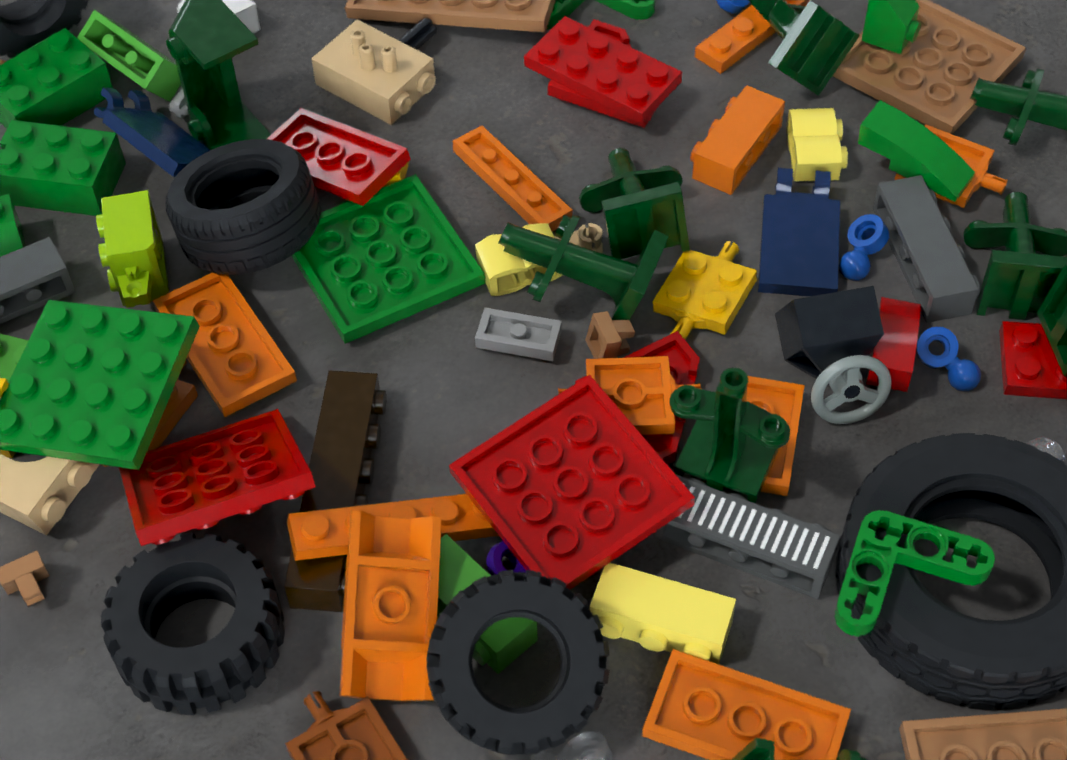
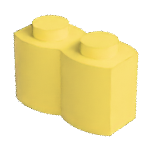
(815, 143)
(505, 271)

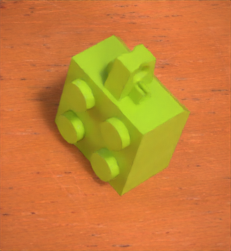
(132, 248)

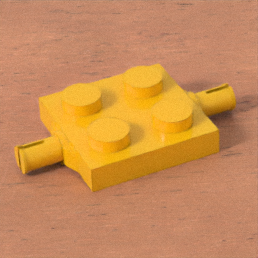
(705, 290)

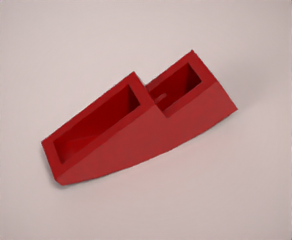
(899, 342)

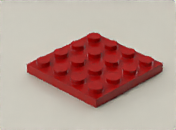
(215, 477)
(571, 485)

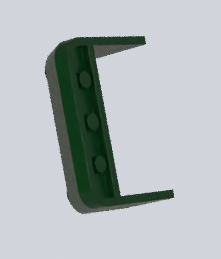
(203, 46)

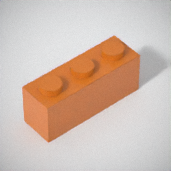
(737, 139)

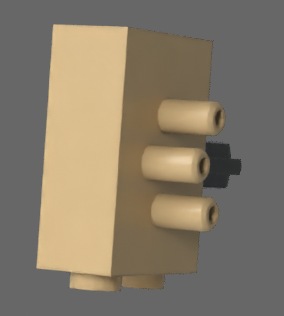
(376, 69)

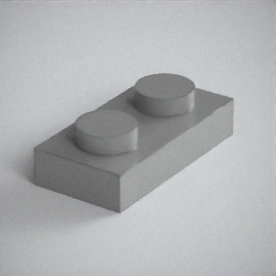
(518, 334)

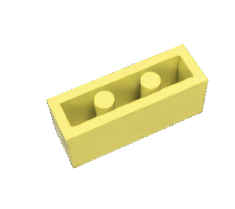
(662, 613)

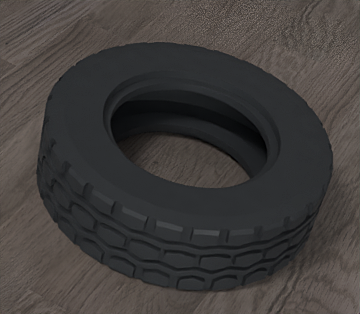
(922, 638)

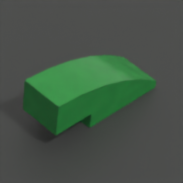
(915, 150)

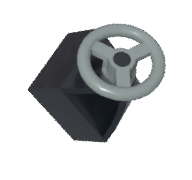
(831, 341)

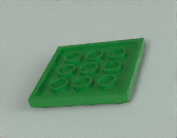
(385, 259)
(94, 383)

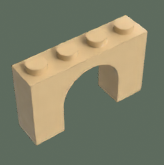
(41, 489)

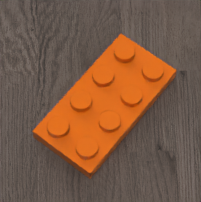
(232, 347)
(722, 710)

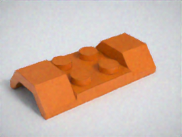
(389, 606)

